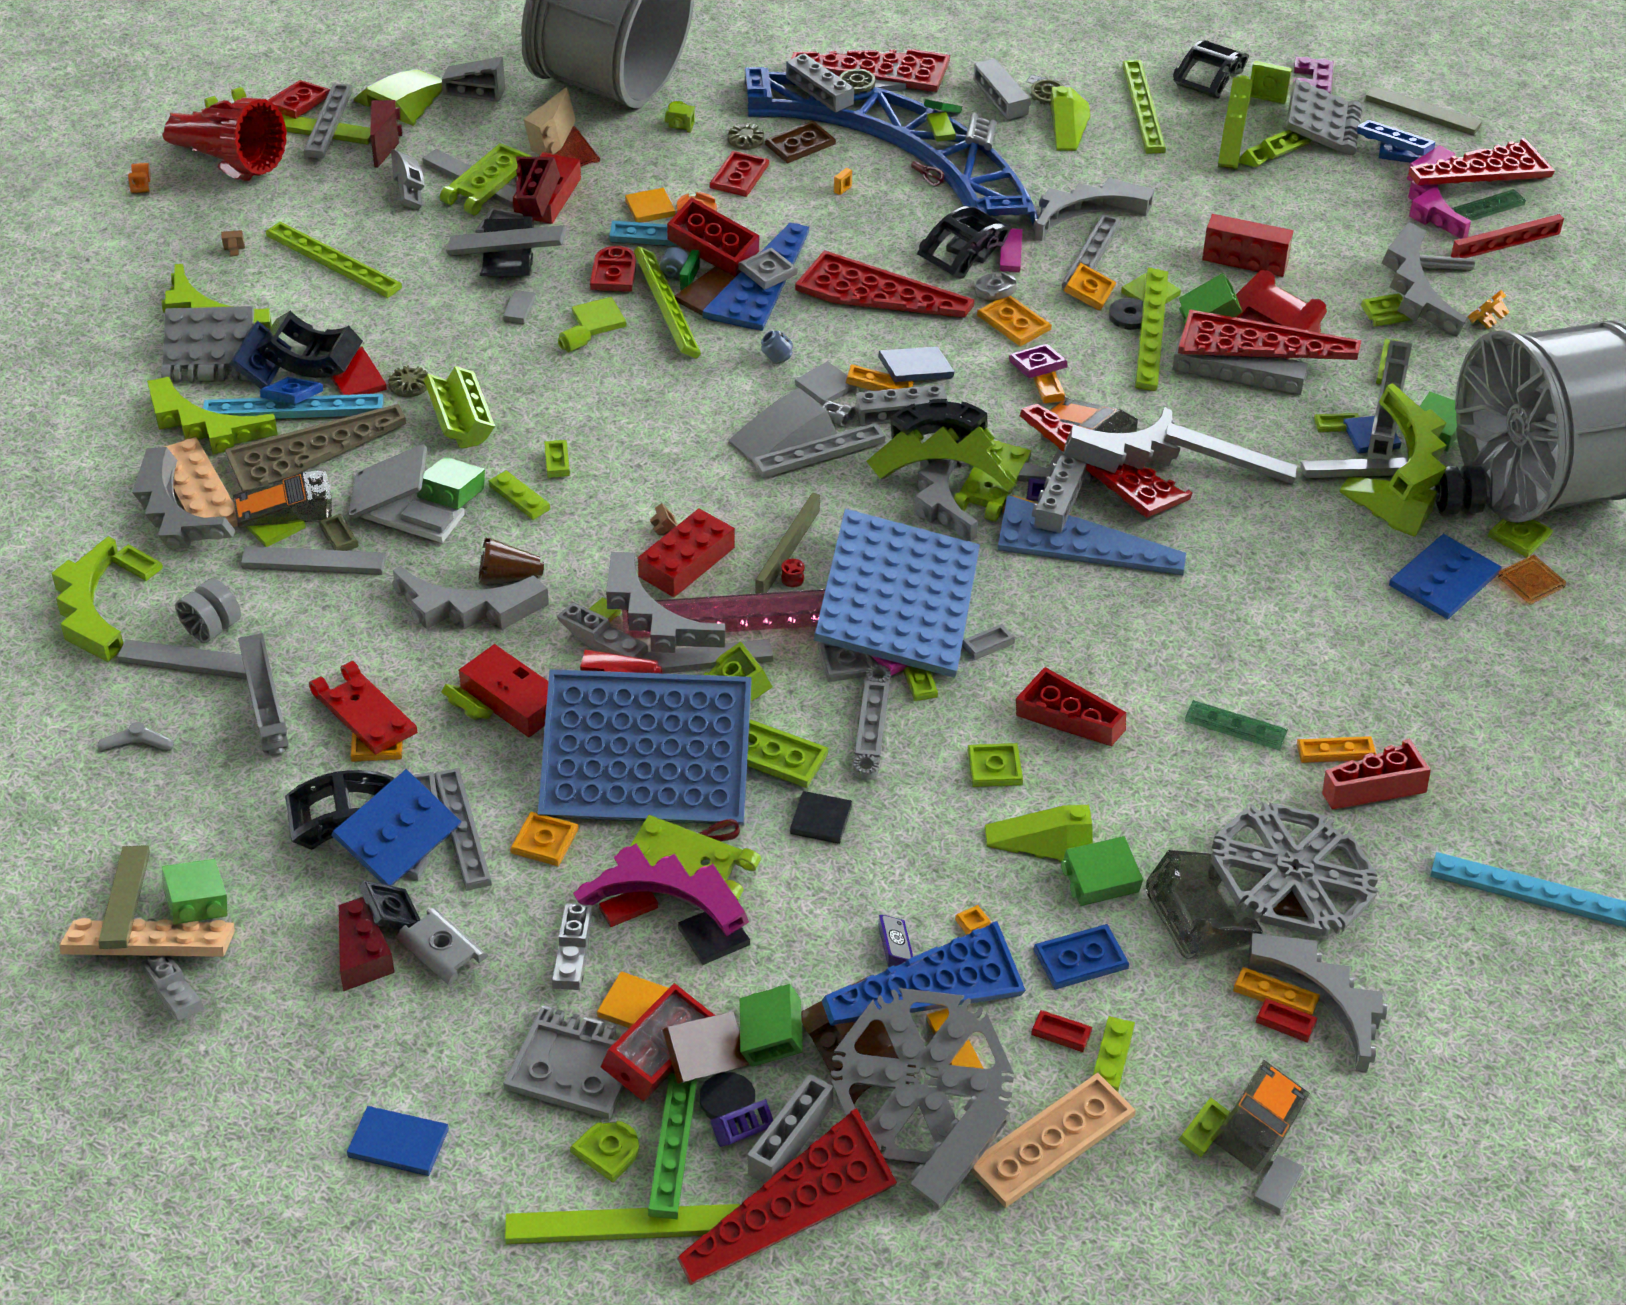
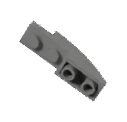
(409, 177)
(598, 634)
(573, 947)
(172, 987)

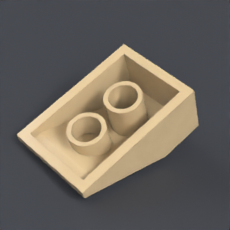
(550, 124)

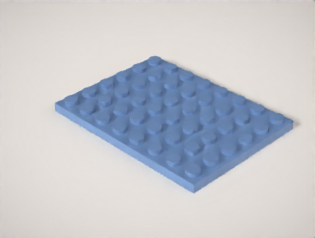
(898, 593)
(645, 746)

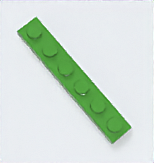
(672, 1149)

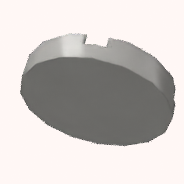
(995, 287)

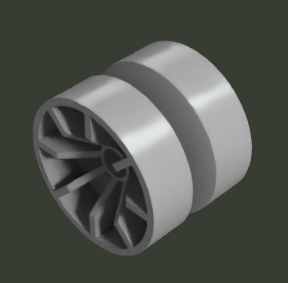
(208, 610)

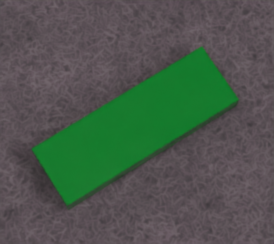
(943, 106)

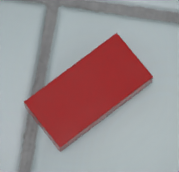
(627, 906)
(1286, 1020)
(1061, 1030)

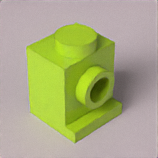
(681, 117)

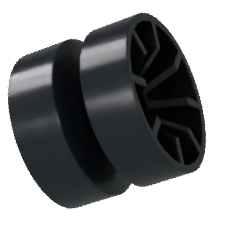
(1461, 490)

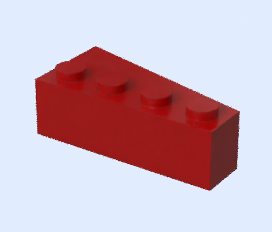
(1070, 708)
(1377, 777)

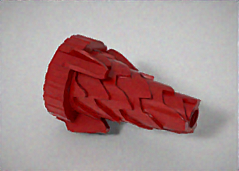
(242, 134)

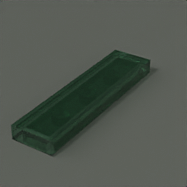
(1490, 205)
(1236, 725)

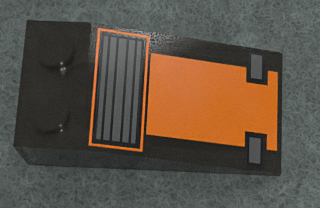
(1095, 416)
(285, 501)
(1260, 1117)

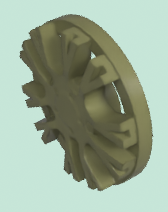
(858, 81)
(1043, 92)
(746, 134)
(408, 380)

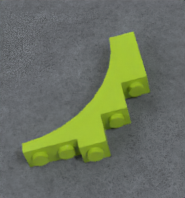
(1235, 122)
(186, 296)
(220, 429)
(1422, 441)
(942, 445)
(76, 602)

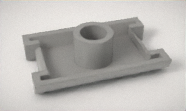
(440, 945)

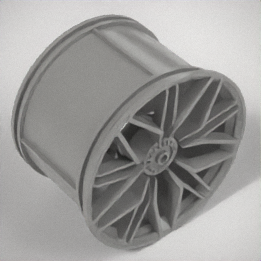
(606, 45)
(1545, 417)

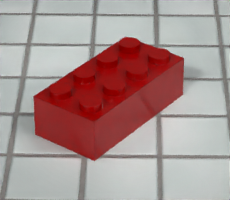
(714, 235)
(1247, 244)
(686, 552)

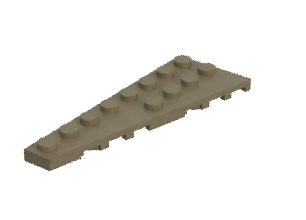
(299, 450)

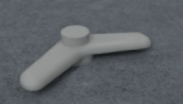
(137, 735)

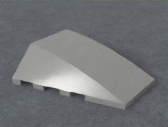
(784, 424)

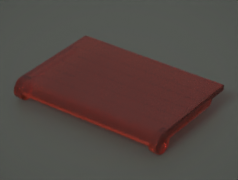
(578, 147)

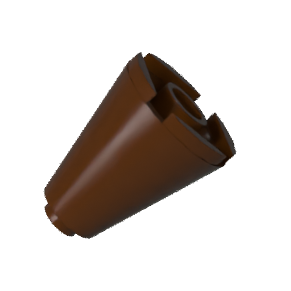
(507, 563)

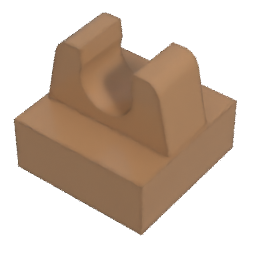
(233, 241)
(663, 520)

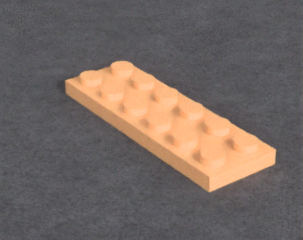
(198, 484)
(153, 938)
(1052, 1139)

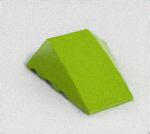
(410, 89)

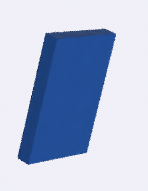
(1081, 956)
(398, 1140)

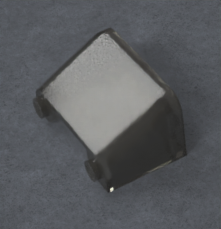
(1192, 907)

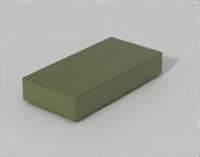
(338, 533)

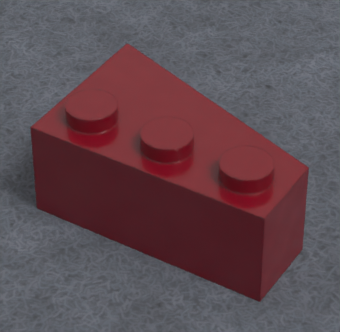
(535, 184)
(361, 946)

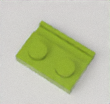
(1384, 309)

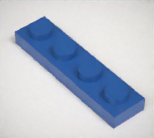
(1396, 137)

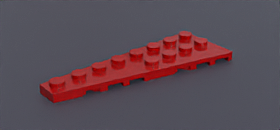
(1500, 163)
(1232, 336)
(1135, 486)
(821, 1182)

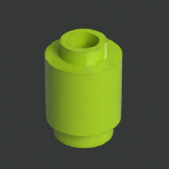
(574, 338)

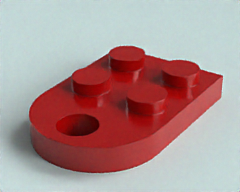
(612, 271)

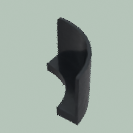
(507, 262)
(938, 413)

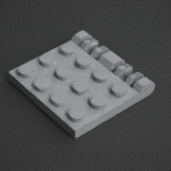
(1324, 117)
(204, 341)
(565, 1063)

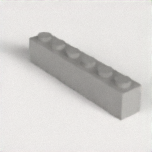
(1262, 372)

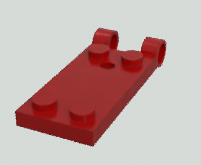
(370, 717)

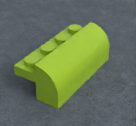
(460, 407)

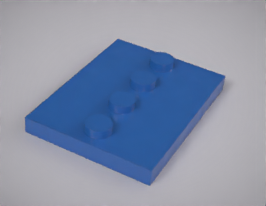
(1445, 576)
(396, 828)

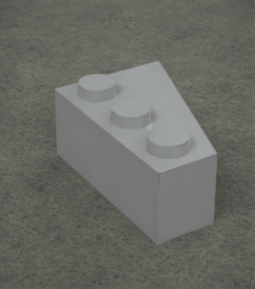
(475, 79)

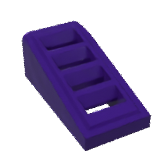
(725, 1127)

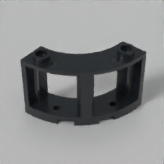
(1225, 58)
(973, 227)
(340, 343)
(316, 831)

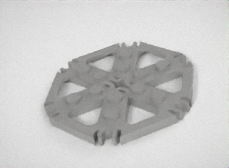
(1310, 874)
(911, 1051)

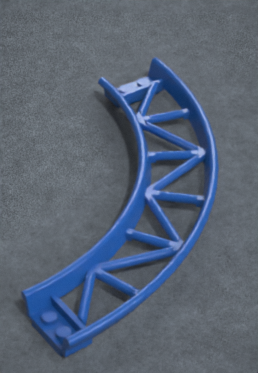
(760, 104)

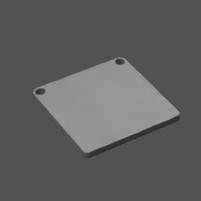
(388, 481)

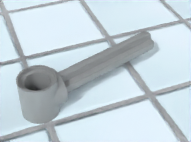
(1447, 263)

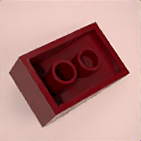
(384, 129)

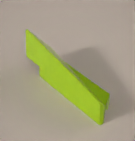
(1273, 148)

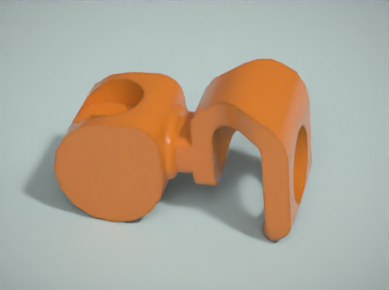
(140, 176)

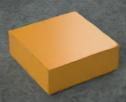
(843, 181)
(972, 919)

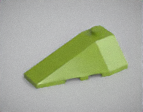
(1069, 117)
(1401, 515)
(740, 662)
(1043, 832)

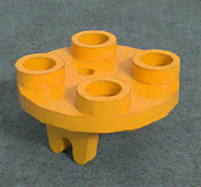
(1485, 315)

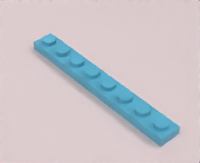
(311, 407)
(1529, 889)

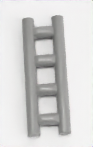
(980, 131)

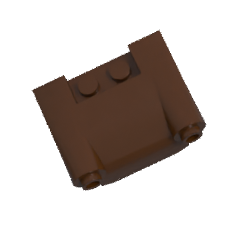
(827, 1037)

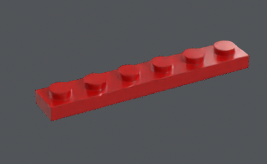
(1507, 237)

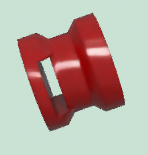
(792, 572)

